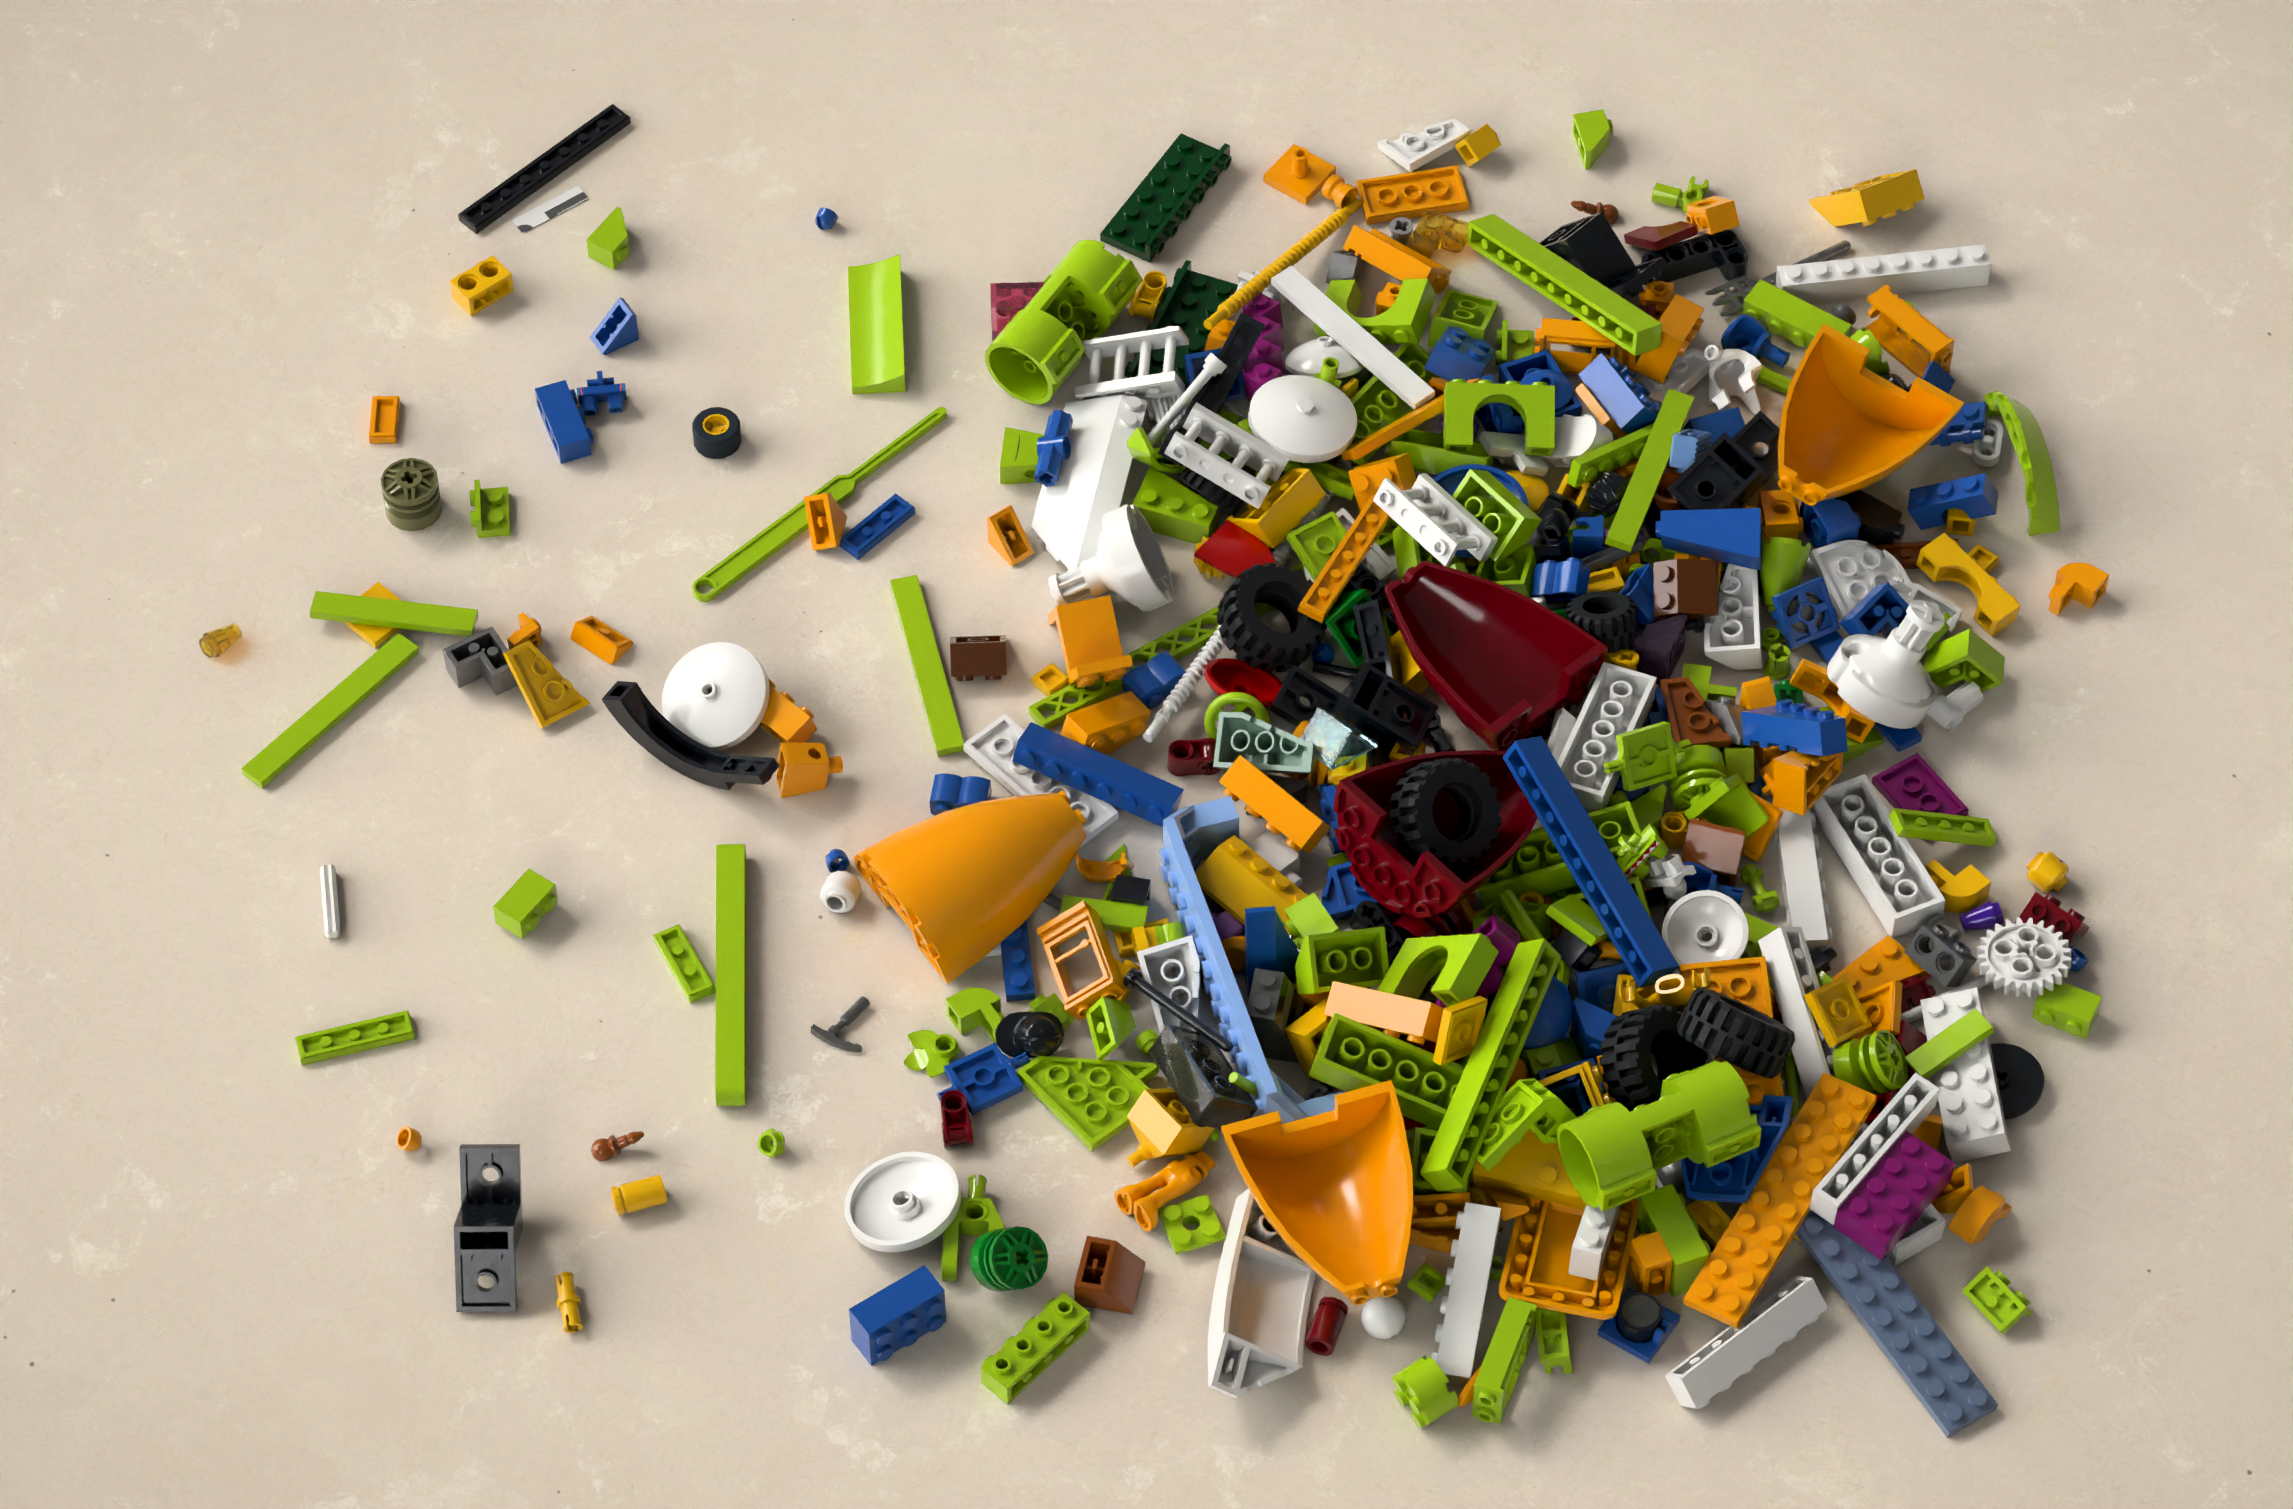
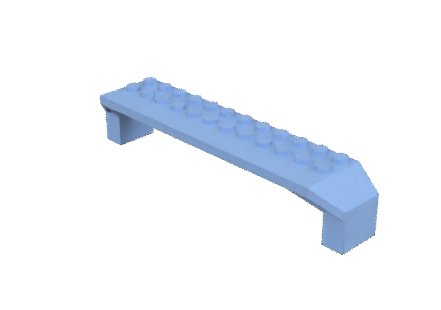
(1187, 840)

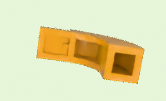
(1815, 681)

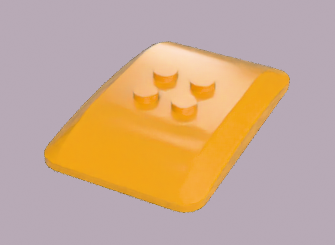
(1541, 1255)

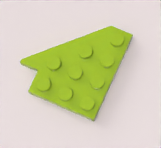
(1088, 1093)

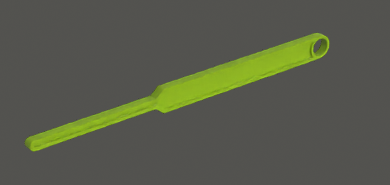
(795, 521)

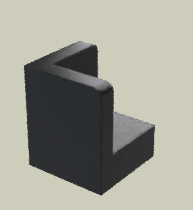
(1556, 551)
(1131, 890)
(1575, 951)

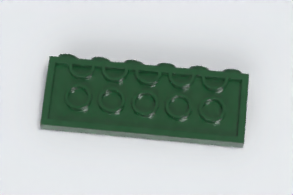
(1166, 197)
(1185, 305)

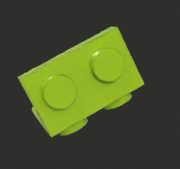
(1729, 805)

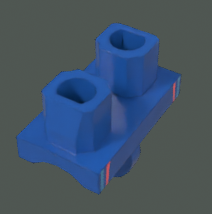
(600, 391)

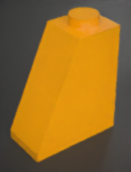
(1755, 695)

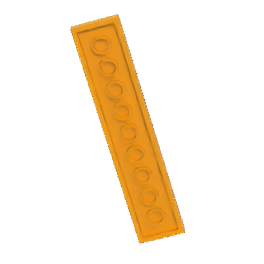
(1779, 1201)

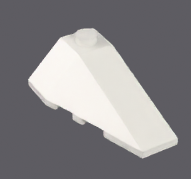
(1736, 632)
(1176, 973)

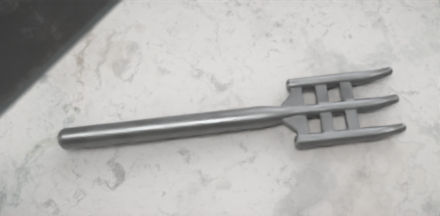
(1740, 292)

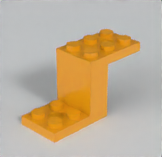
(1090, 641)

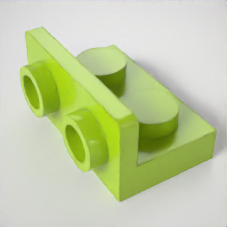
(1513, 343)
(491, 511)
(1995, 1300)

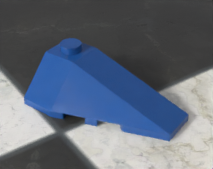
(1267, 944)

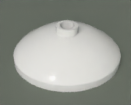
(1309, 357)
(1701, 914)

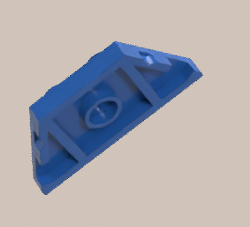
(1343, 892)

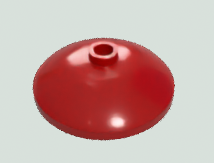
(1232, 675)

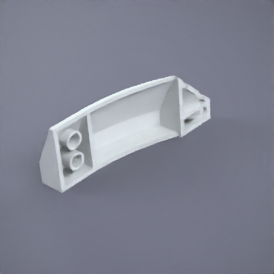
(1091, 479)
(1256, 1305)

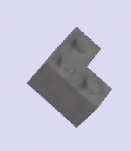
(478, 658)

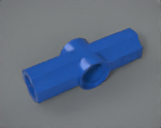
(1053, 448)

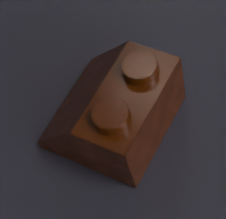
(1686, 588)
(978, 657)

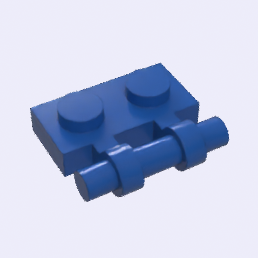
(1966, 426)

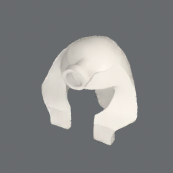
(1730, 375)

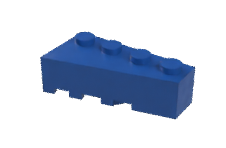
(1795, 728)

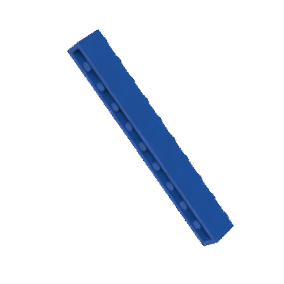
(1590, 861)

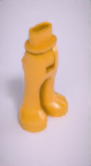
(1172, 1181)

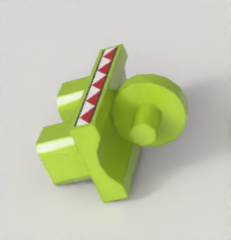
(1638, 849)

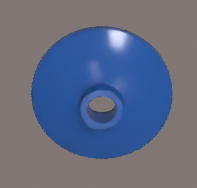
(1562, 385)

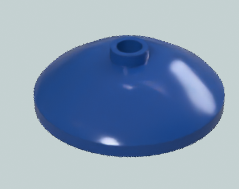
(1552, 1017)

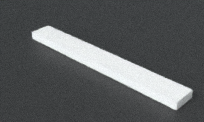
(1353, 337)

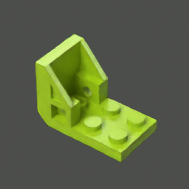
(1522, 1108)

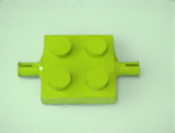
(1646, 756)

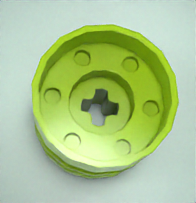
(1695, 773)
(1872, 1063)

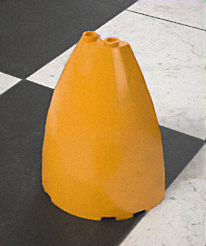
(1850, 425)
(973, 873)
(1335, 1187)

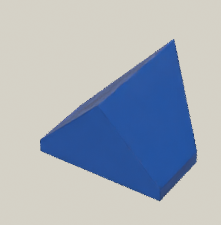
(616, 329)

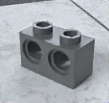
(1938, 960)

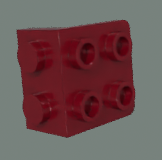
(2049, 911)

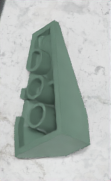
(1261, 744)

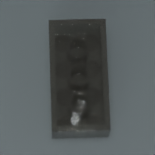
(1201, 1078)

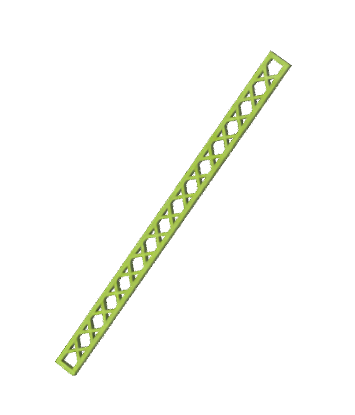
(1170, 641)

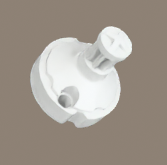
(1125, 563)
(1886, 675)

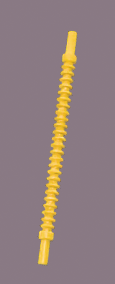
(1287, 259)

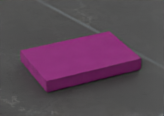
(1917, 787)

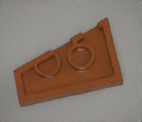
(1689, 715)

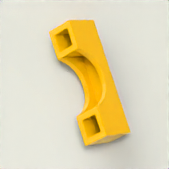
(1948, 562)

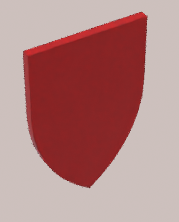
(1233, 550)

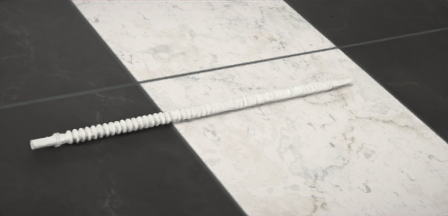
(1216, 642)

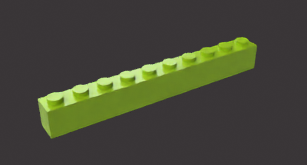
(1564, 284)
(1490, 1065)

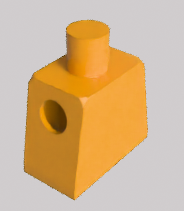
(804, 768)

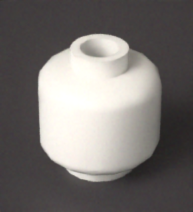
(840, 892)

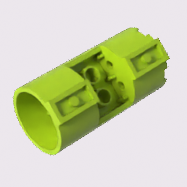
(1073, 306)
(1698, 1116)

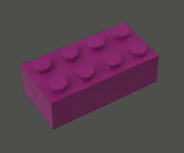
(1894, 1195)

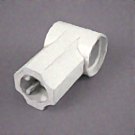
(1951, 709)

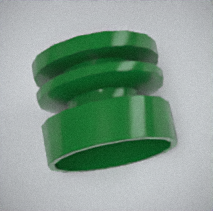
(995, 1259)

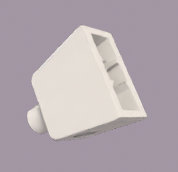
(1278, 855)

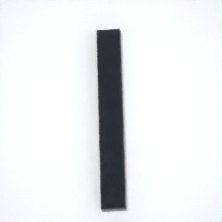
(544, 169)

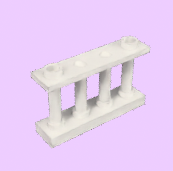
(1144, 385)
(1236, 443)
(1435, 519)

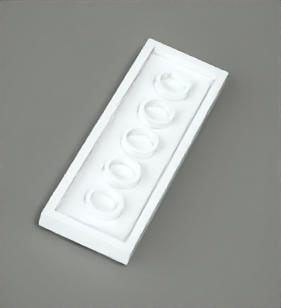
(994, 751)

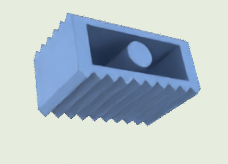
(1688, 447)

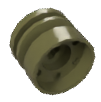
(411, 494)

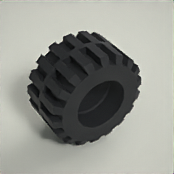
(1223, 499)
(1606, 617)

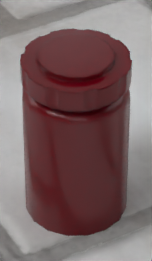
(1326, 1326)

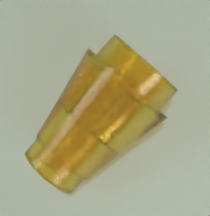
(219, 640)

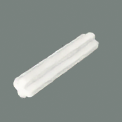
(330, 901)

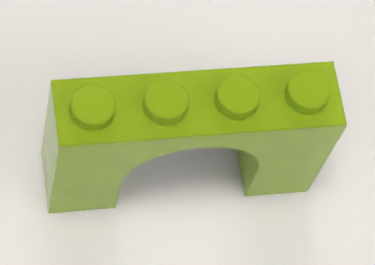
(1400, 323)
(1532, 402)
(1463, 961)

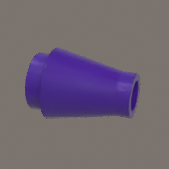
(1982, 917)

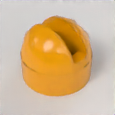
(408, 1139)

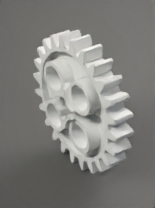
(2024, 957)

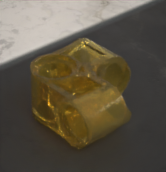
(1438, 232)

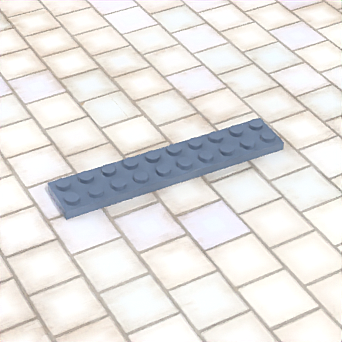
(1899, 1327)

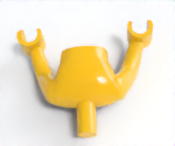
(1670, 991)

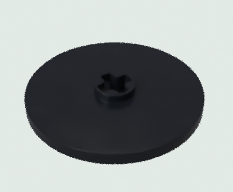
(2022, 1078)

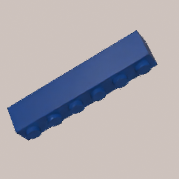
(1097, 774)

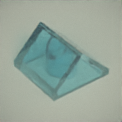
(1336, 739)

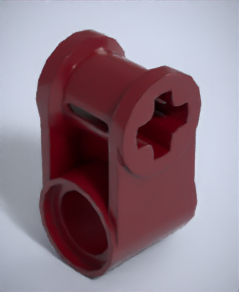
(1191, 757)
(955, 1123)

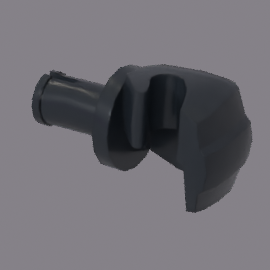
(1556, 515)

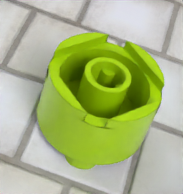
(1424, 1391)

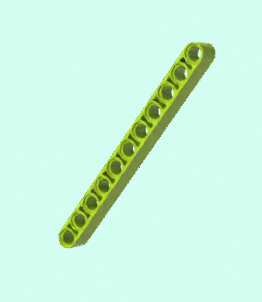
(730, 975)

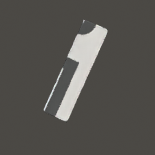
(550, 209)

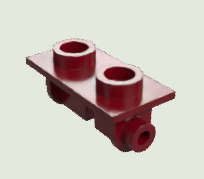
(1916, 990)

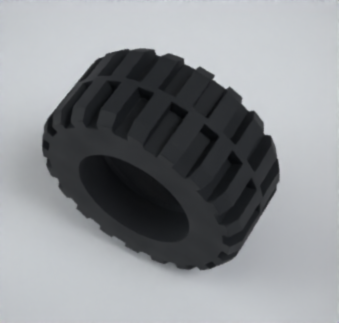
(1255, 640)
(1475, 805)
(1735, 1032)
(1628, 1054)

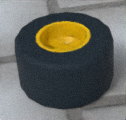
(716, 433)

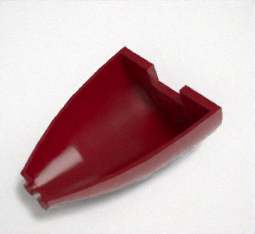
(1492, 652)
(1425, 884)

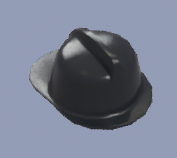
(1030, 1033)

